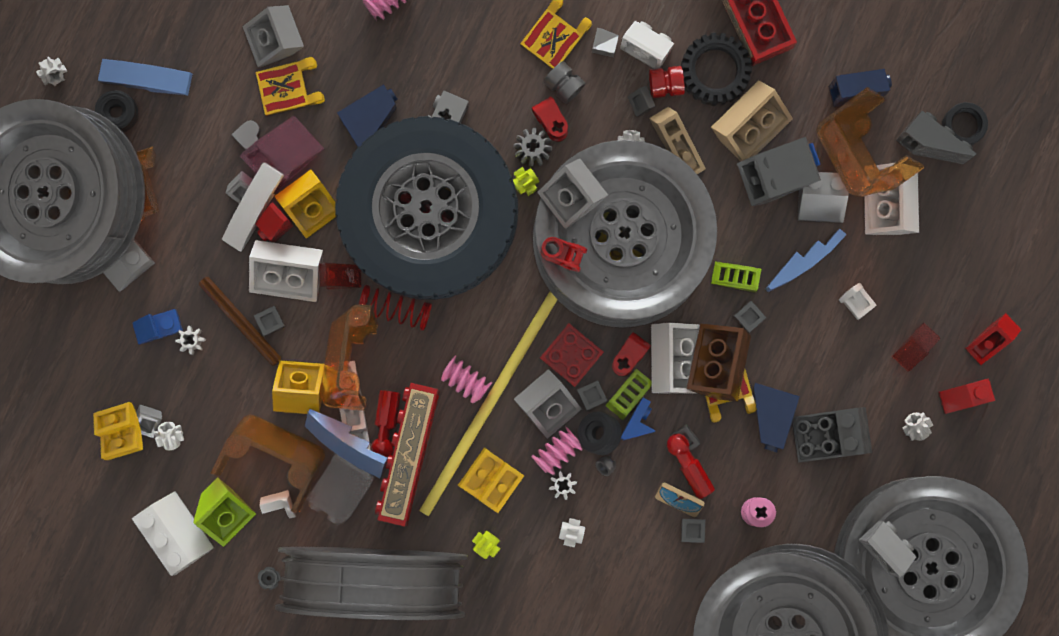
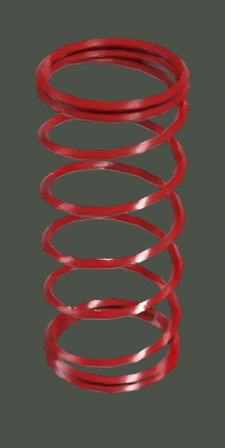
(426, 307)

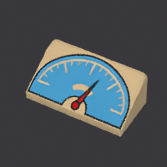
(679, 499)

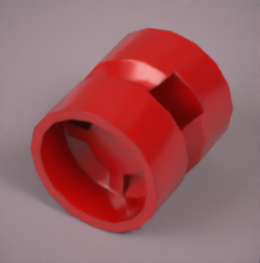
(666, 82)

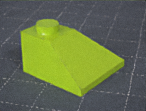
(221, 512)

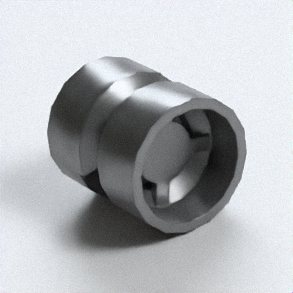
(563, 81)

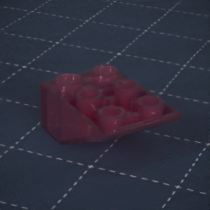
(285, 149)

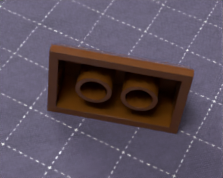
(719, 362)

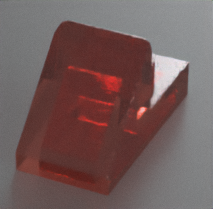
(339, 276)
(916, 347)

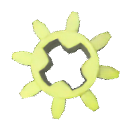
(525, 181)
(486, 544)

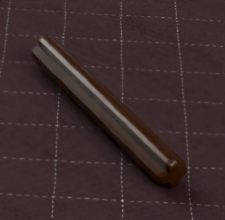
(240, 321)

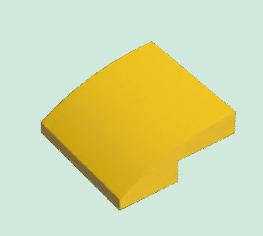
(118, 431)
(491, 480)

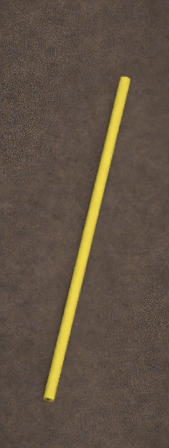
(489, 402)

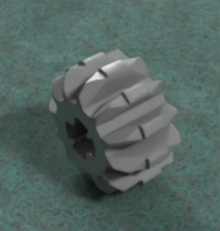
(526, 142)

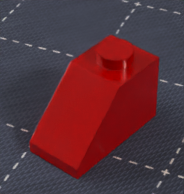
(272, 224)
(993, 339)
(966, 396)

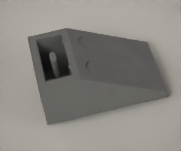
(931, 140)
(778, 172)
(832, 434)

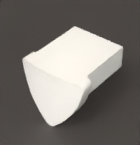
(857, 301)
(277, 501)

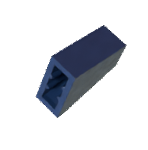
(849, 85)
(368, 114)
(774, 415)

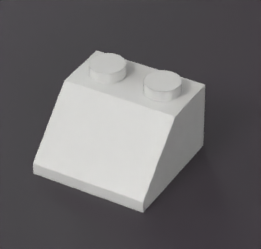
(646, 44)

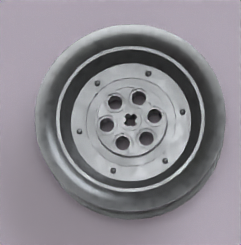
(104, 183)
(675, 256)
(962, 519)
(371, 583)
(789, 583)

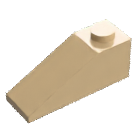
(676, 139)

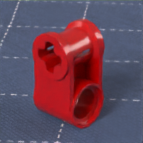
(549, 116)
(565, 253)
(632, 352)

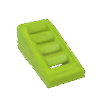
(734, 284)
(616, 408)

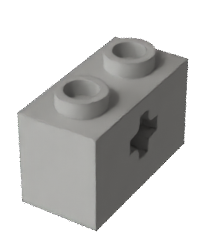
(451, 104)

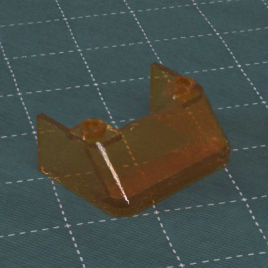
(842, 140)
(300, 453)

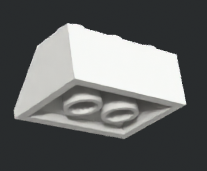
(893, 210)
(285, 270)
(672, 356)
(172, 533)

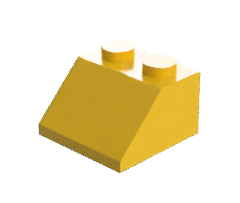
(307, 203)
(297, 387)

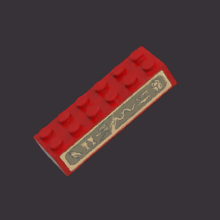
(761, 28)
(408, 454)

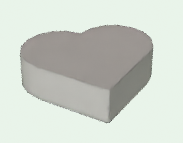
(247, 134)

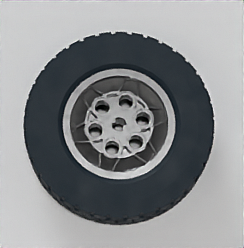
(459, 251)

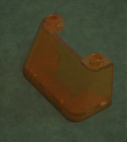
(338, 385)

